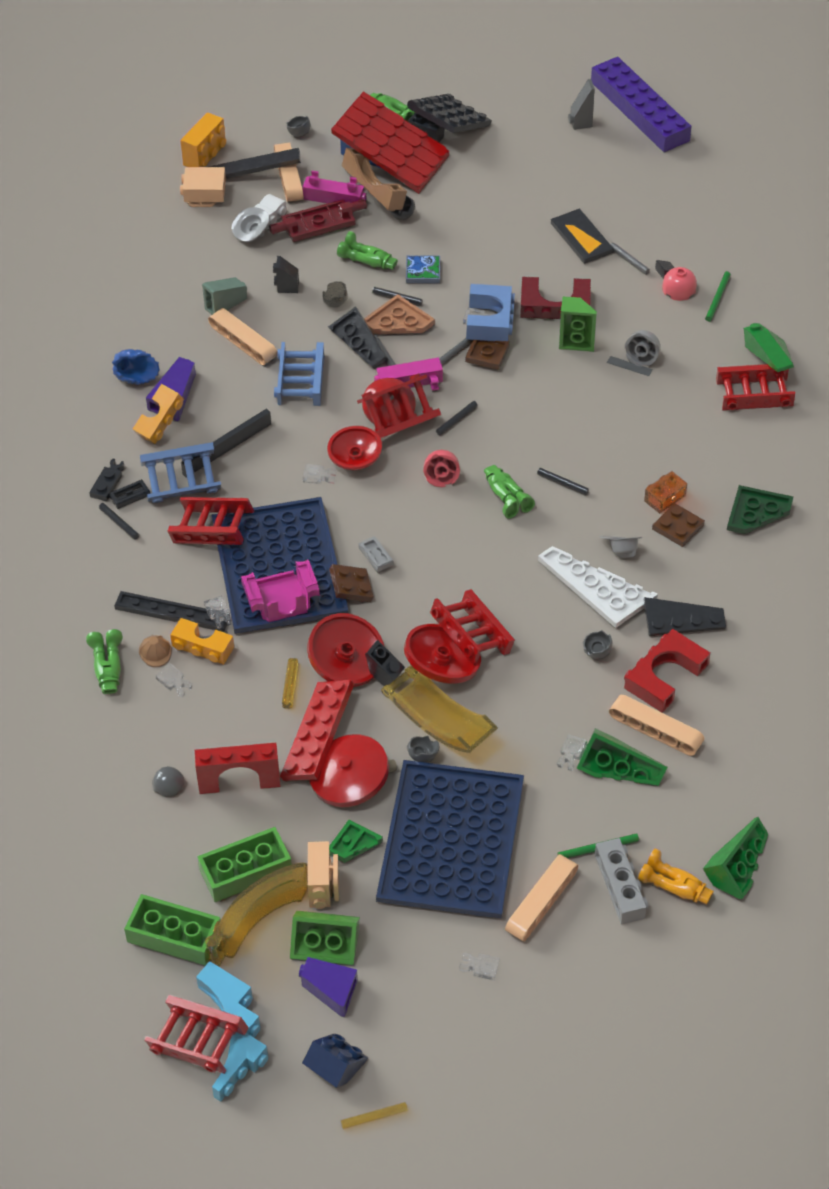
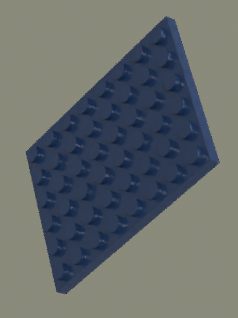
(270, 546)
(451, 839)

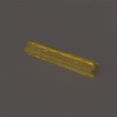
(290, 683)

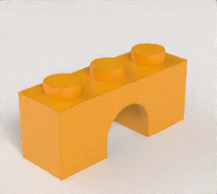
(153, 427)
(215, 648)

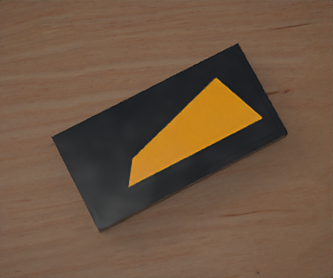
(582, 236)

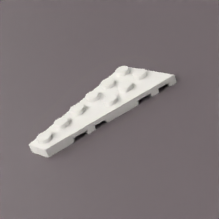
(597, 587)

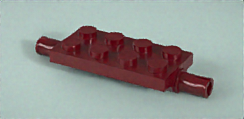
(318, 219)

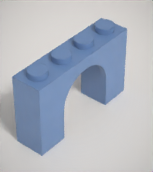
(491, 327)

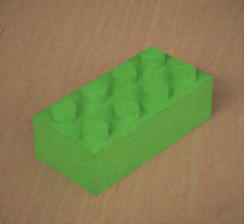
(242, 863)
(170, 929)

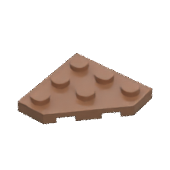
(399, 317)

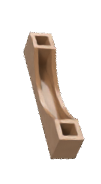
(390, 195)

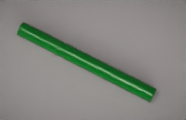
(717, 297)
(591, 848)

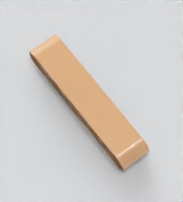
(289, 177)
(243, 336)
(656, 725)
(541, 897)

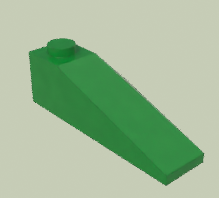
(767, 347)
(614, 759)
(736, 861)

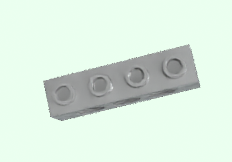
(626, 909)

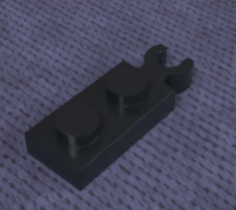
(107, 481)

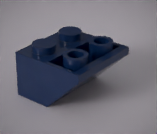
(334, 1059)

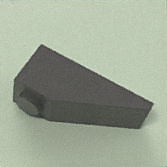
(582, 108)

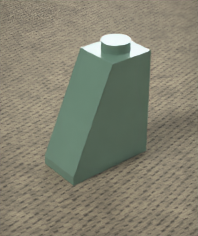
(223, 294)

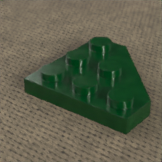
(757, 508)

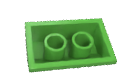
(577, 325)
(324, 937)

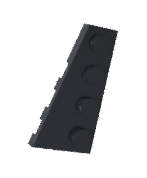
(359, 337)
(683, 617)

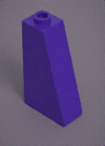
(178, 378)

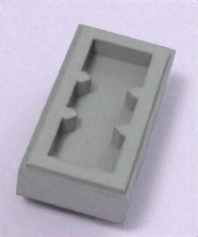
(376, 554)

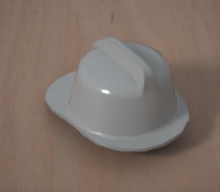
(623, 546)

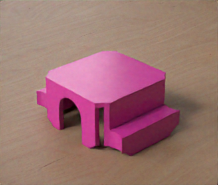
(282, 593)

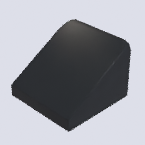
(663, 267)

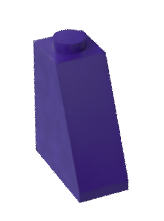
(329, 983)

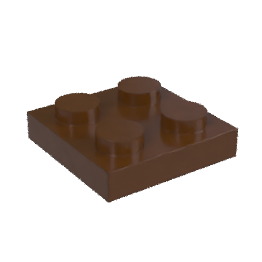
(487, 353)
(678, 525)
(351, 583)

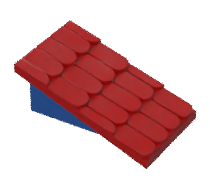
(389, 142)

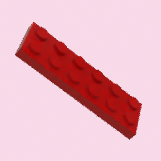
(317, 730)

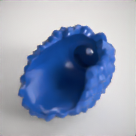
(135, 366)

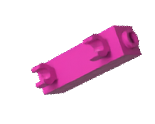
(329, 191)
(430, 367)

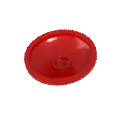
(383, 384)
(354, 447)

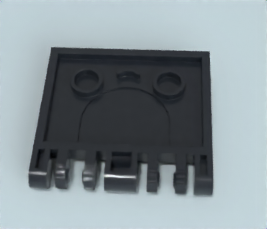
(449, 113)

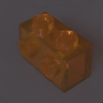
(665, 492)

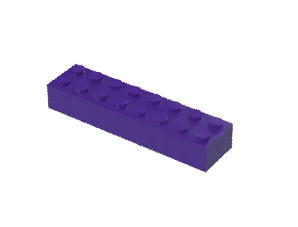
(641, 104)

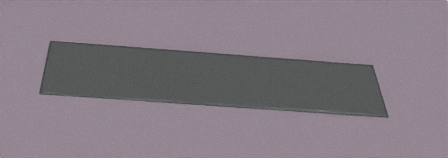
(629, 366)

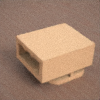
(203, 186)
(322, 876)

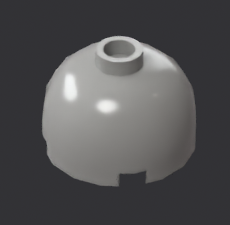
(642, 348)

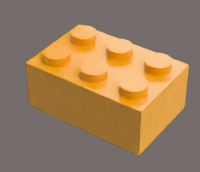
(203, 141)

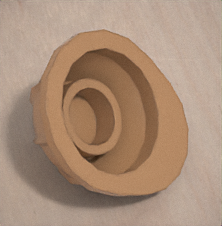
(155, 651)

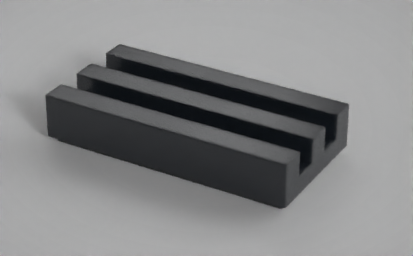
(130, 495)

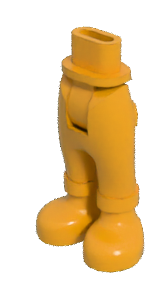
(682, 883)

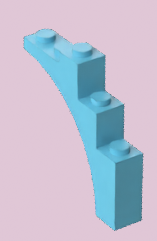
(244, 1050)

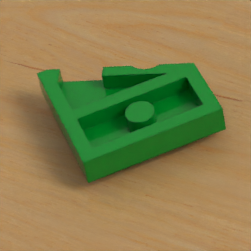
(353, 841)

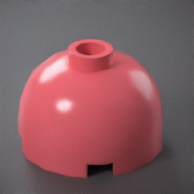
(679, 283)
(441, 468)

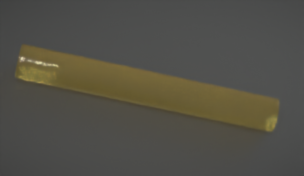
(373, 1115)

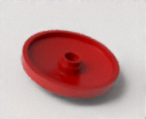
(339, 648)
(437, 656)
(352, 771)

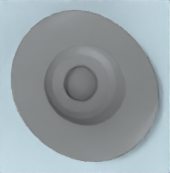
(250, 224)

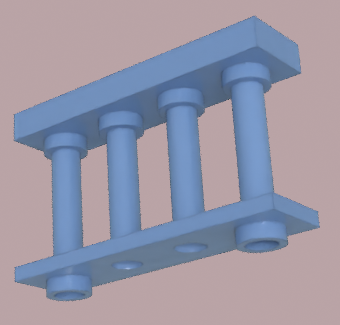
(315, 380)
(186, 454)

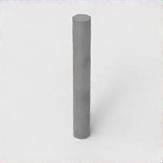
(630, 259)

